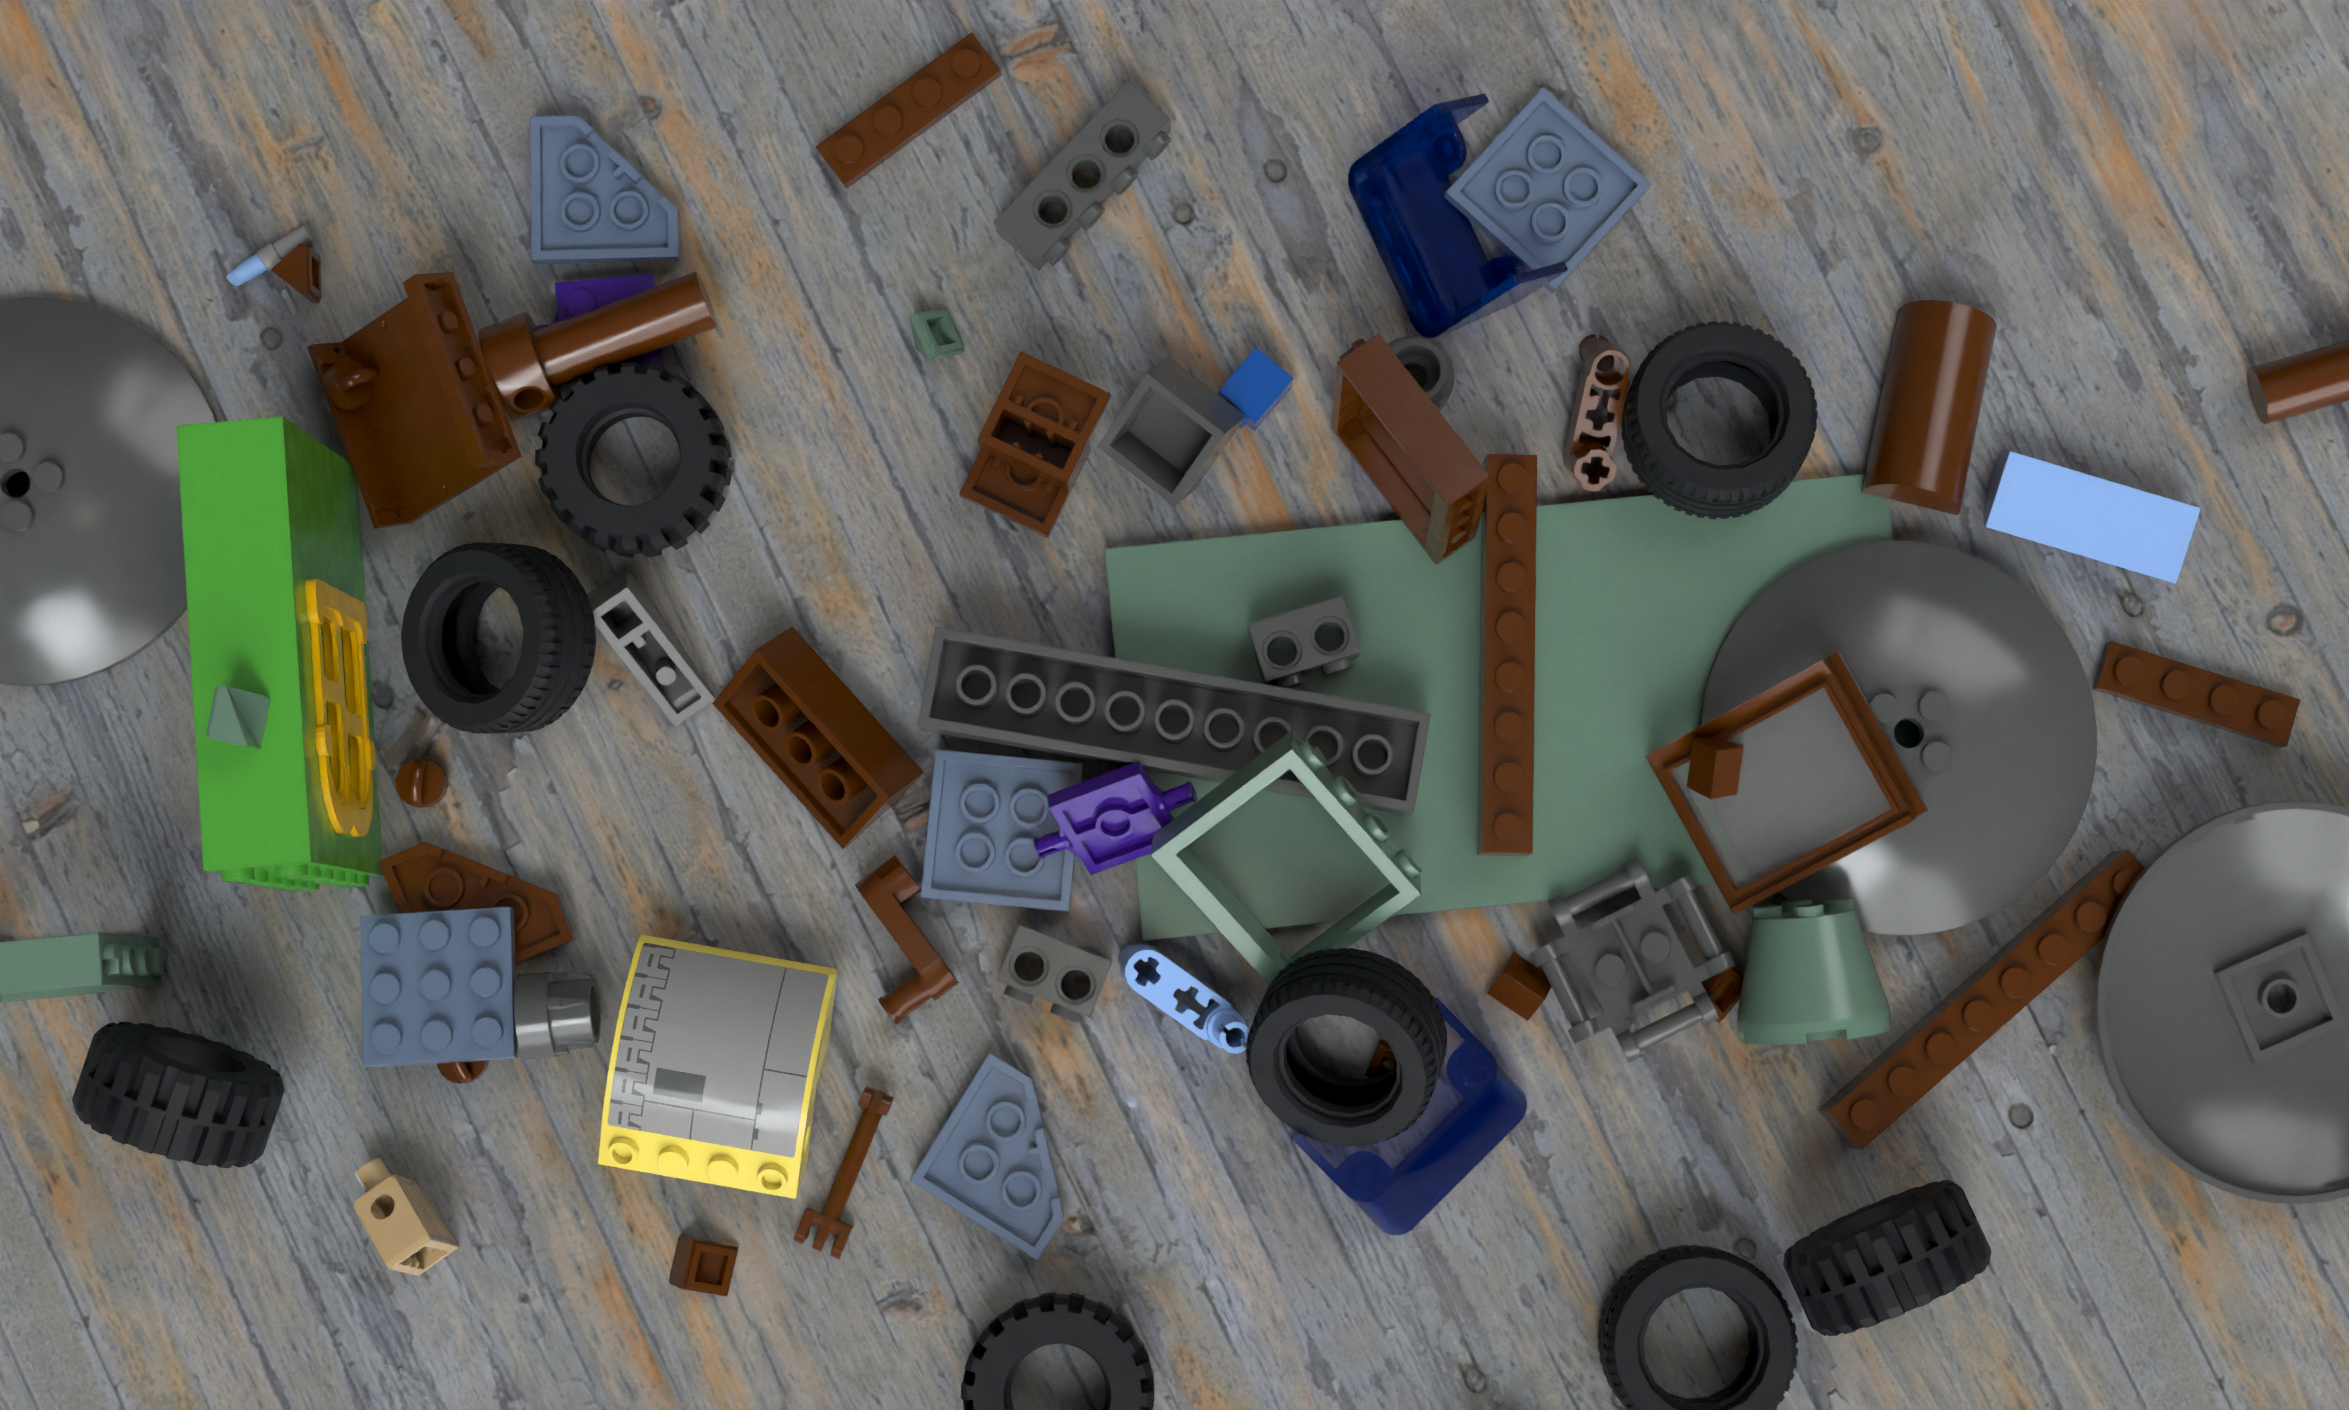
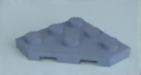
(593, 201)
(997, 1160)

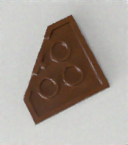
(440, 880)

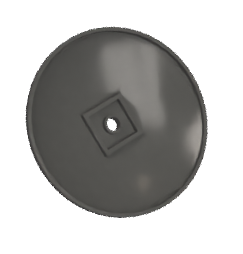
(99, 535)
(1996, 709)
(2185, 1013)

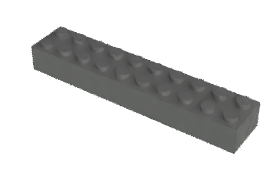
(1163, 717)

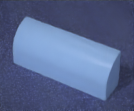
(2089, 516)

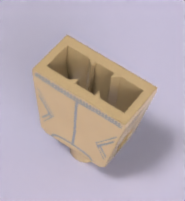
(401, 1220)

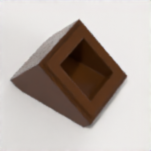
(703, 1265)

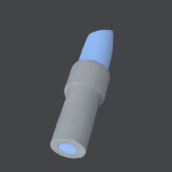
(268, 256)

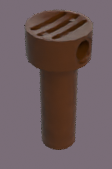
(534, 362)
(2300, 383)

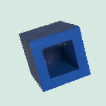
(1256, 388)

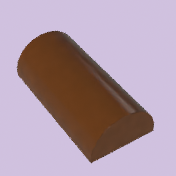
(1930, 405)

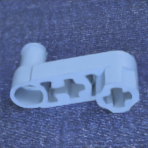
(1166, 979)

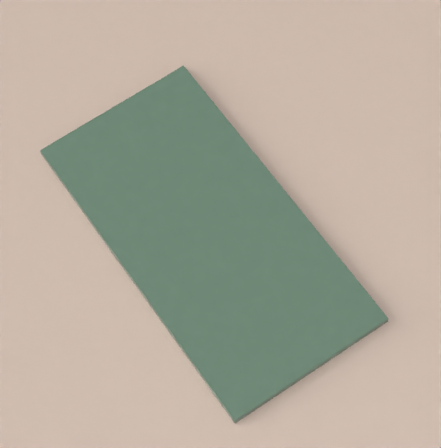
(1622, 658)

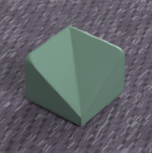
(238, 717)

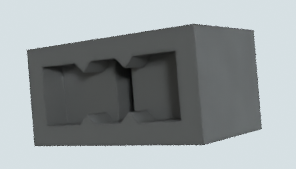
(1299, 630)
(1058, 961)

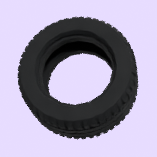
(1739, 356)
(442, 633)
(1320, 1100)
(1668, 1272)

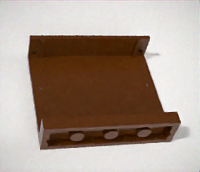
(433, 406)

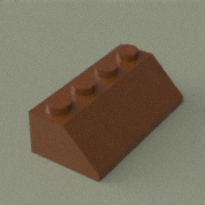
(817, 736)

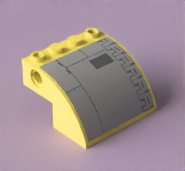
(716, 1066)

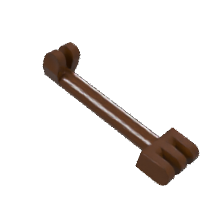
(828, 1221)

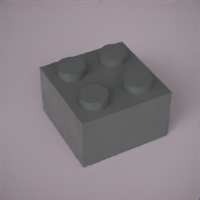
(1171, 431)

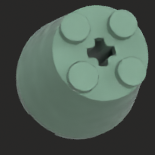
(1809, 976)

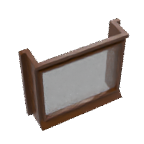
(1809, 787)

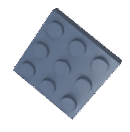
(1547, 188)
(985, 828)
(438, 987)

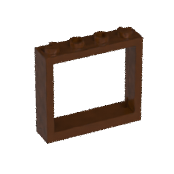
(1407, 448)

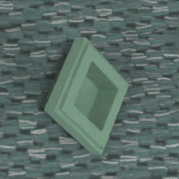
(935, 334)

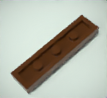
(908, 110)
(2196, 694)

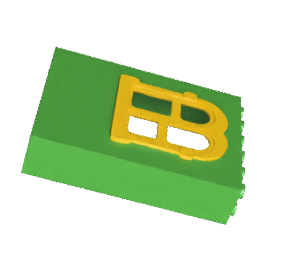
(284, 617)

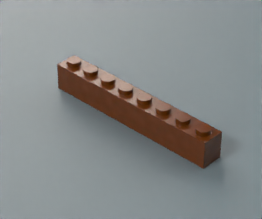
(1507, 657)
(1981, 1004)

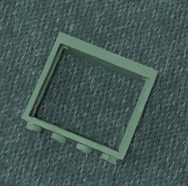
(1340, 799)
(79, 965)

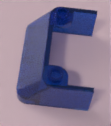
(1426, 238)
(1406, 1194)

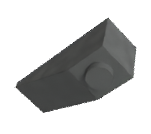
(648, 647)

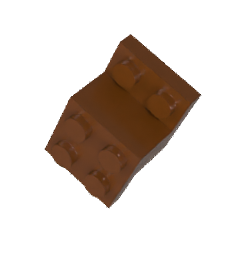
(1034, 444)

